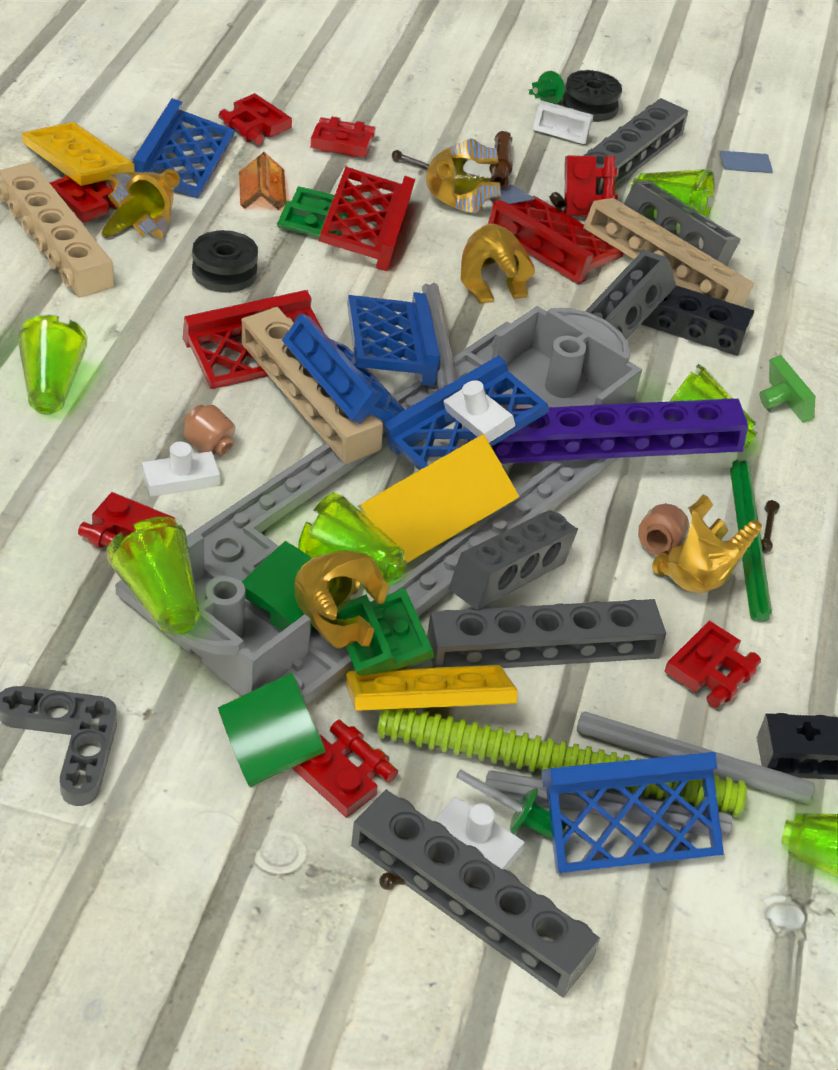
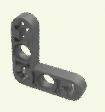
(75, 723)

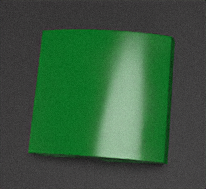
(308, 212)
(273, 585)
(396, 638)
(271, 729)

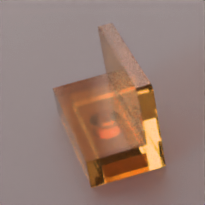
(264, 179)

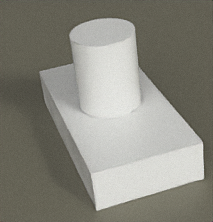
(563, 122)
(479, 411)
(180, 471)
(477, 828)

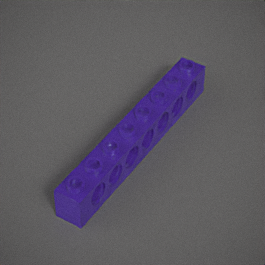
(627, 431)

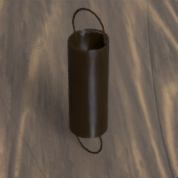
(558, 201)

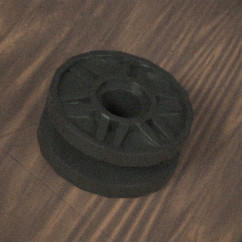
(593, 93)
(224, 260)

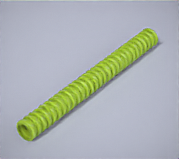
(532, 752)

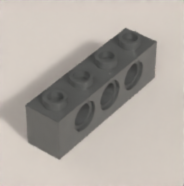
(716, 240)
(635, 292)
(512, 559)

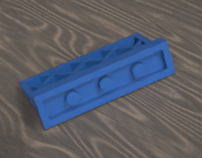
(161, 142)
(418, 334)
(335, 370)
(429, 415)
(627, 774)

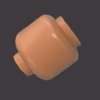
(209, 430)
(663, 528)

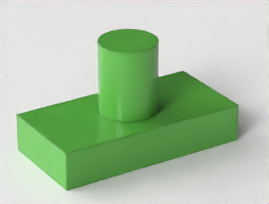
(788, 388)

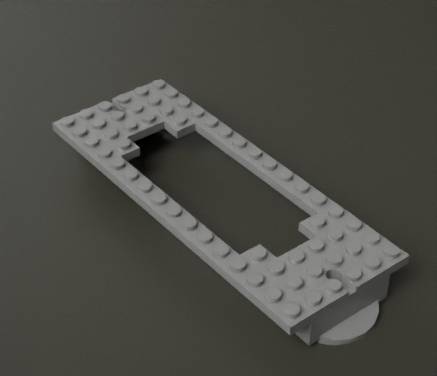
(556, 353)

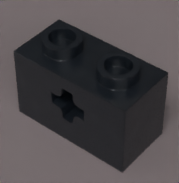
(800, 745)

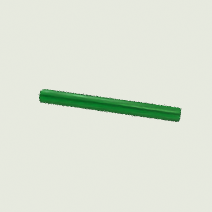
(753, 559)

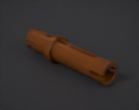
(503, 168)

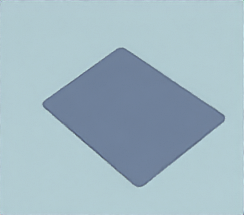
(746, 161)
(513, 195)

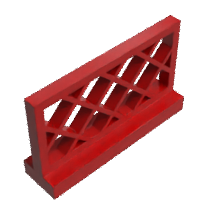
(388, 220)
(544, 241)
(226, 323)

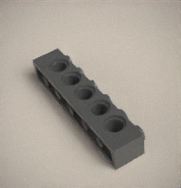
(640, 139)
(547, 634)
(480, 910)

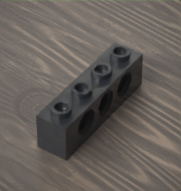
(702, 320)

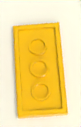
(77, 153)
(442, 498)
(431, 688)

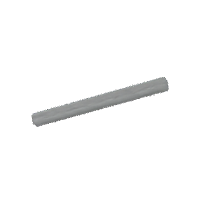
(446, 370)
(662, 746)
(675, 816)

